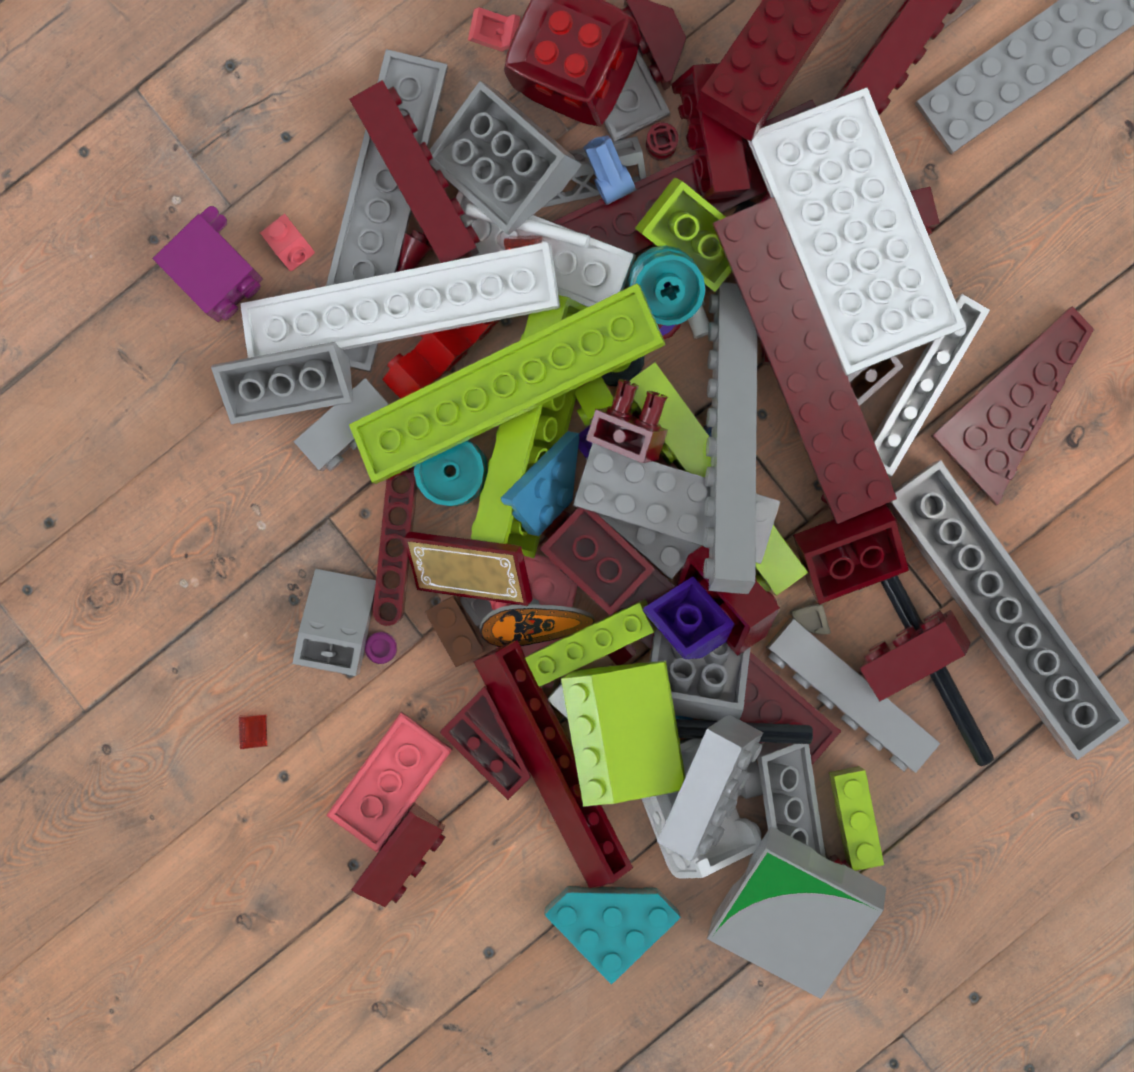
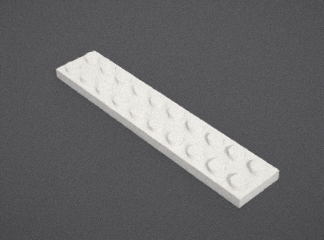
(405, 302)

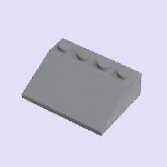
(501, 159)

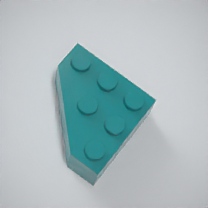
(612, 923)

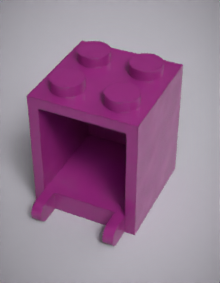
(209, 266)

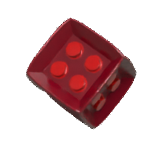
(573, 56)

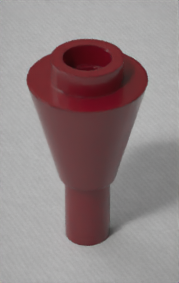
(413, 250)

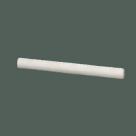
(538, 228)

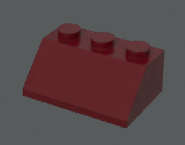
(400, 857)

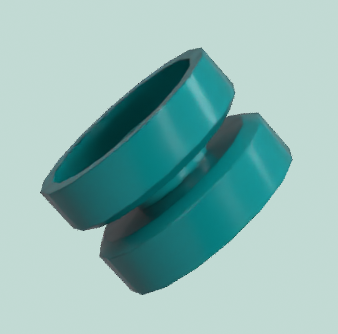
(687, 286)
(461, 488)

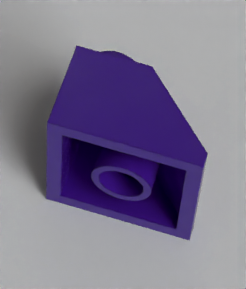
(690, 620)

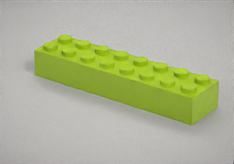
(519, 447)
(687, 449)

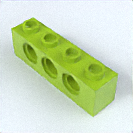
(590, 643)

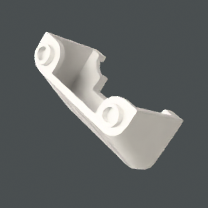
(738, 840)

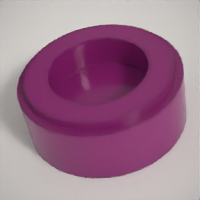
(381, 647)

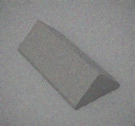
(284, 382)
(791, 792)

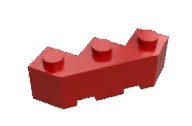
(432, 357)

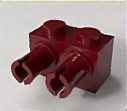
(629, 435)

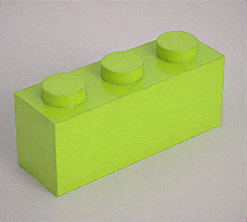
(856, 818)

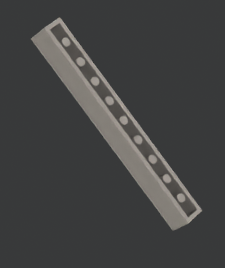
(731, 445)

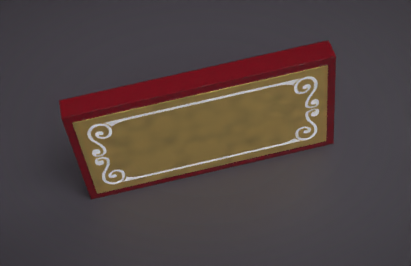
(468, 568)

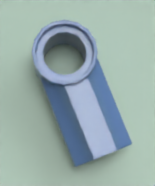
(611, 176)

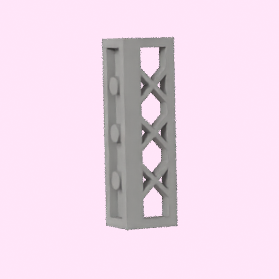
(629, 154)

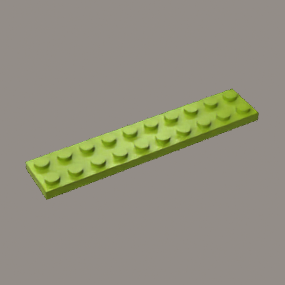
(507, 383)

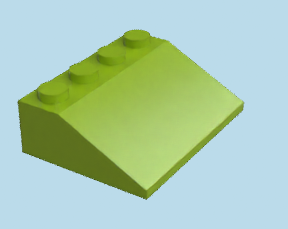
(623, 732)

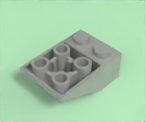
(335, 623)

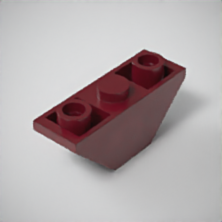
(660, 37)

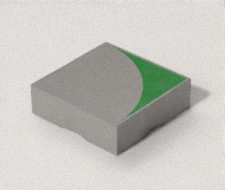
(797, 913)

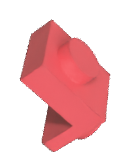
(493, 29)
(287, 242)

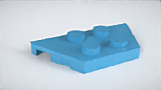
(546, 486)

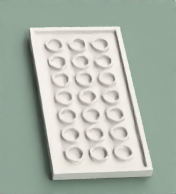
(856, 231)

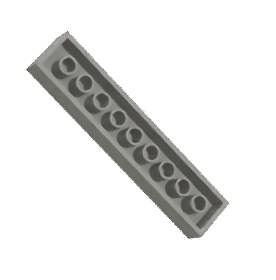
(1006, 611)

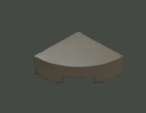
(812, 619)

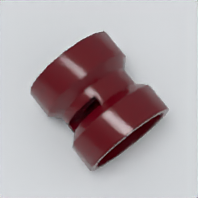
(659, 147)

